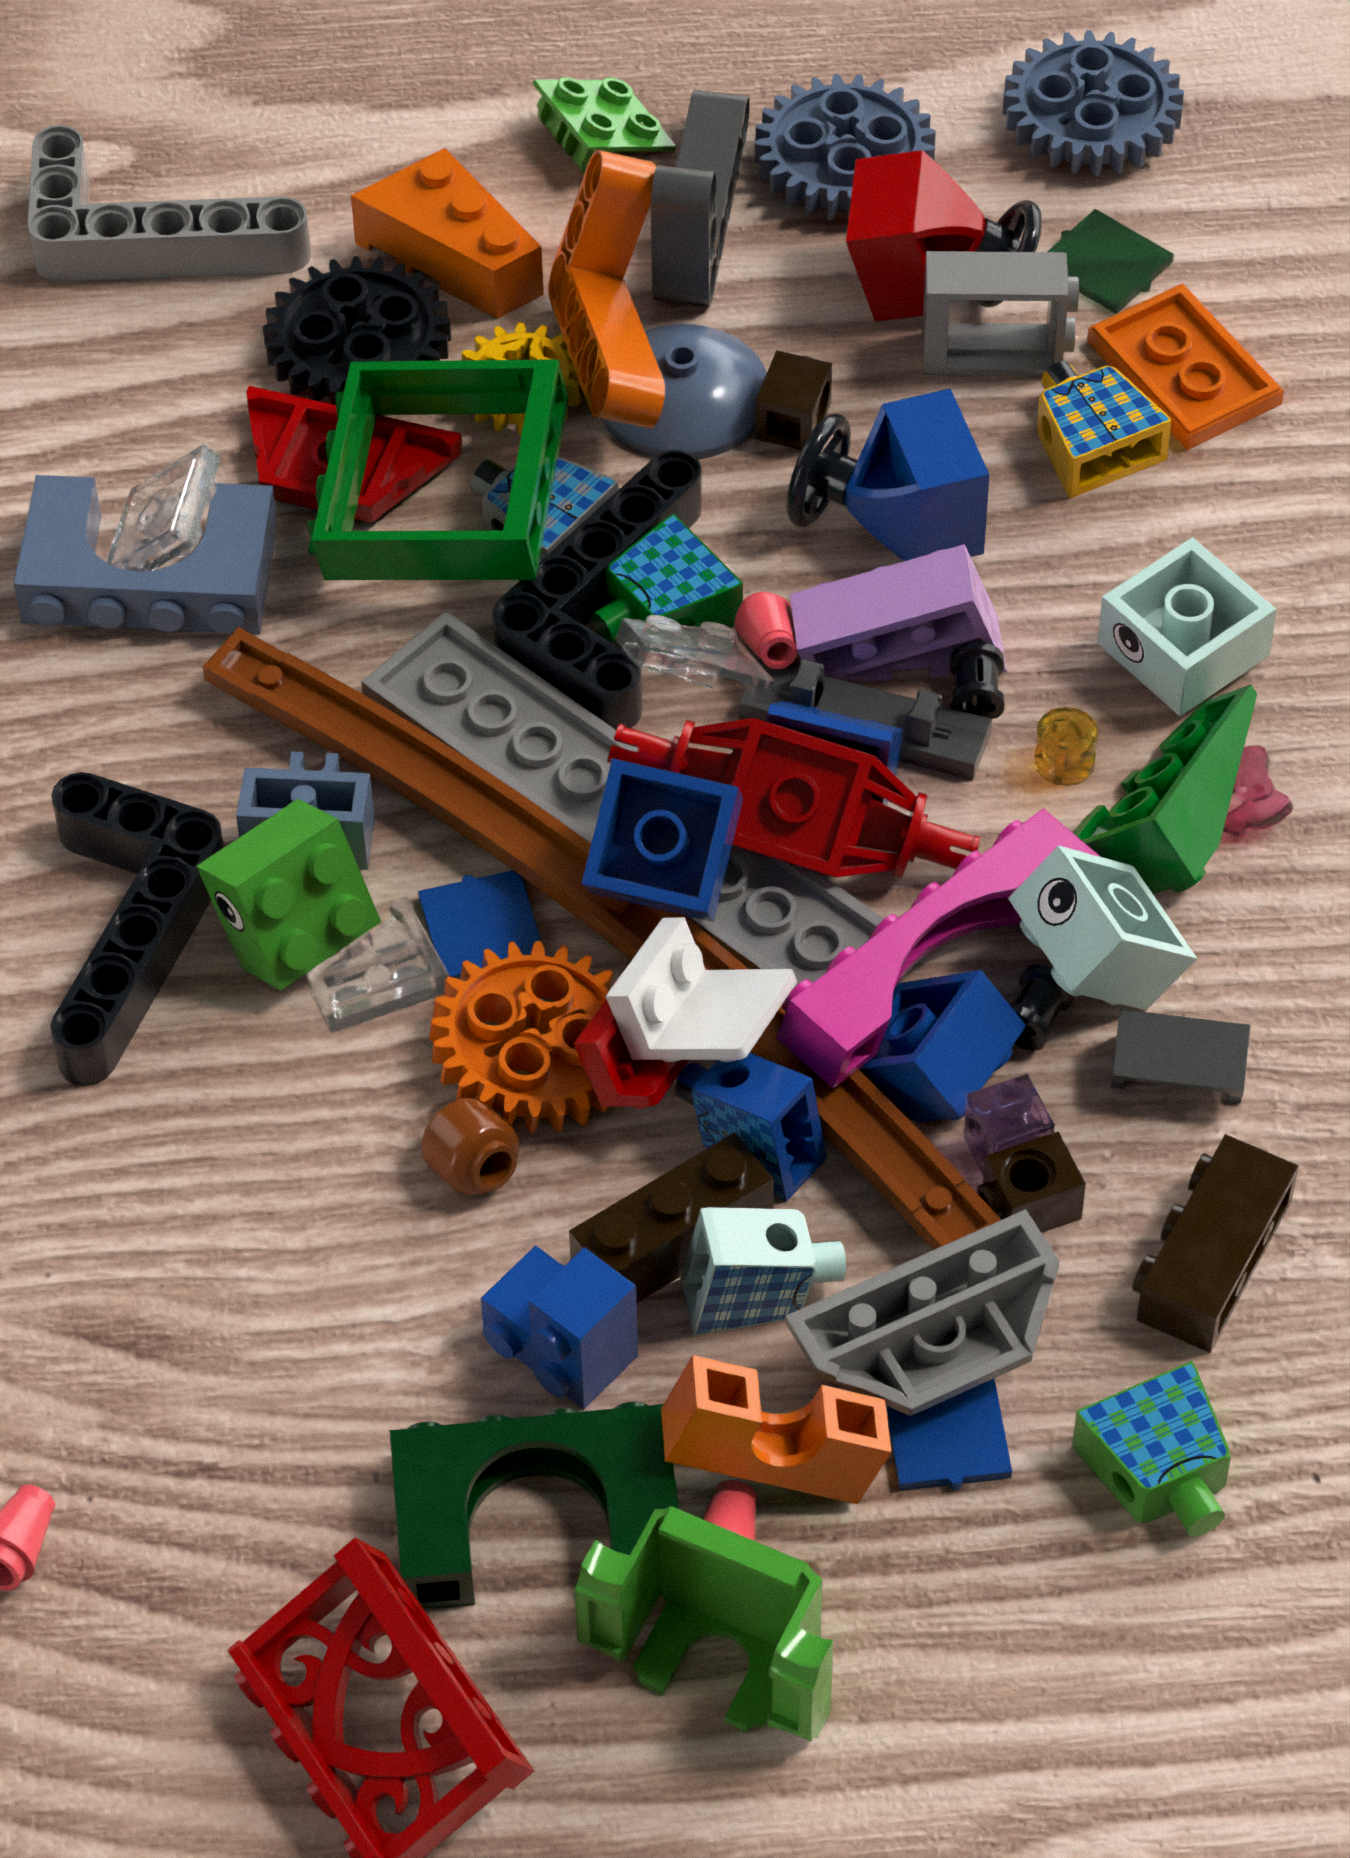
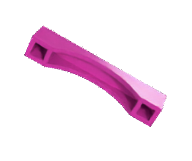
(845, 1012)

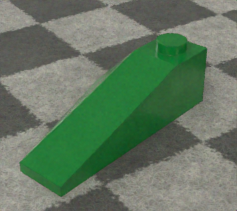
(1179, 801)

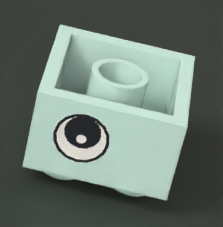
(1186, 626)
(1101, 929)

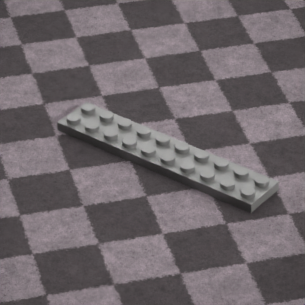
(557, 758)

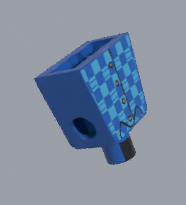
(766, 1108)

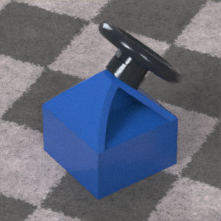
(913, 485)

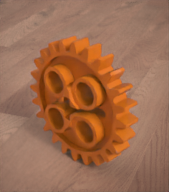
(530, 1034)

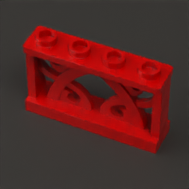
(468, 1726)

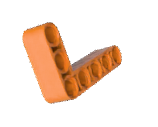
(592, 296)

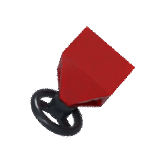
(912, 207)

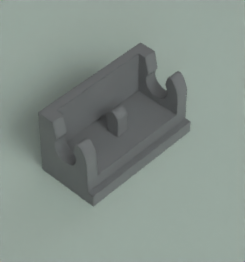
(1181, 1052)

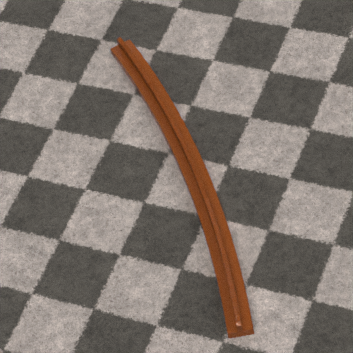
(554, 860)

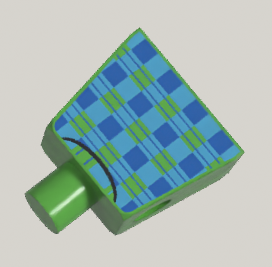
(1158, 1449)

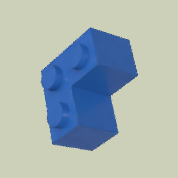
(564, 1322)

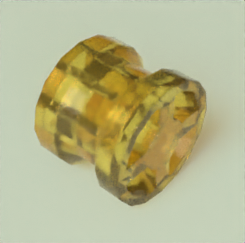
(1069, 762)

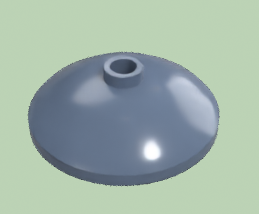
(708, 393)

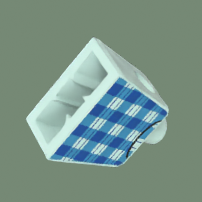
(753, 1267)

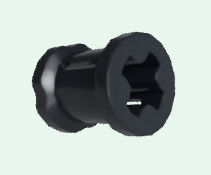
(977, 682)
(1038, 1005)

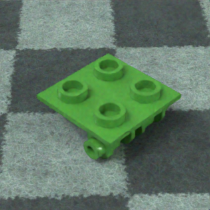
(597, 117)

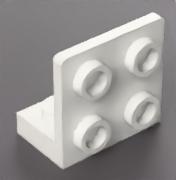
(681, 1011)

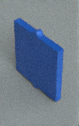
(478, 916)
(951, 1441)

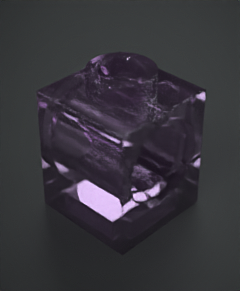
(1004, 1117)

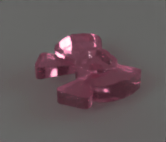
(1261, 802)

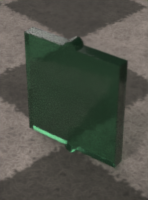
(1111, 260)

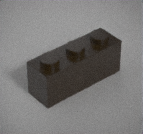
(653, 1227)
(1214, 1242)

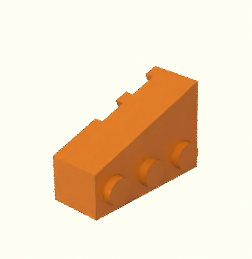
(452, 230)

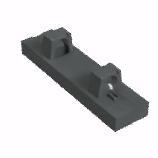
(931, 733)

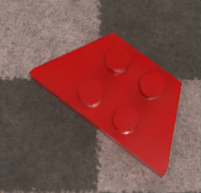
(291, 452)

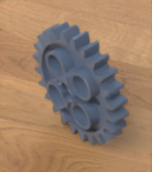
(1093, 102)
(819, 133)

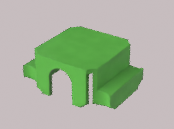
(713, 1588)

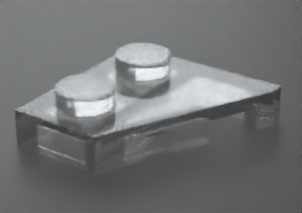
(694, 653)
(379, 972)

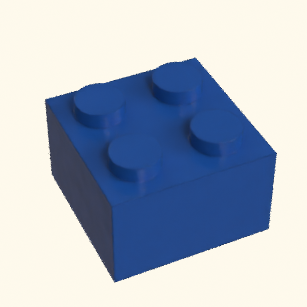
(662, 840)

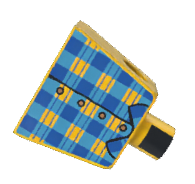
(1098, 427)

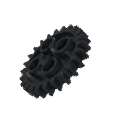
(349, 319)

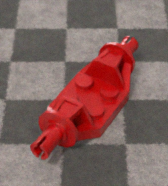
(805, 797)

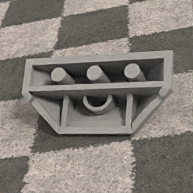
(935, 1319)

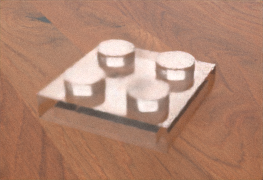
(165, 513)

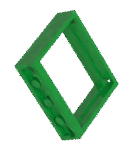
(435, 389)

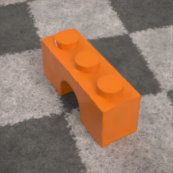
(820, 1450)

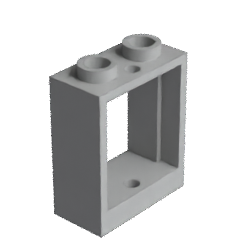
(997, 347)

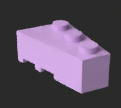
(896, 618)

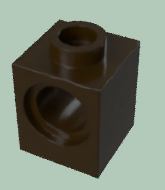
(792, 399)
(1040, 1165)

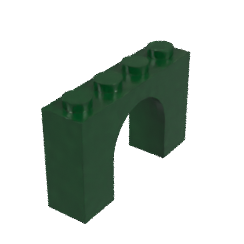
(452, 1468)

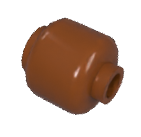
(470, 1147)

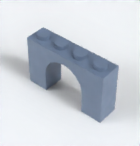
(208, 591)

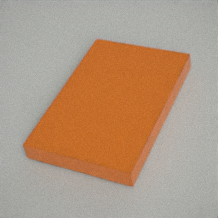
(1186, 365)

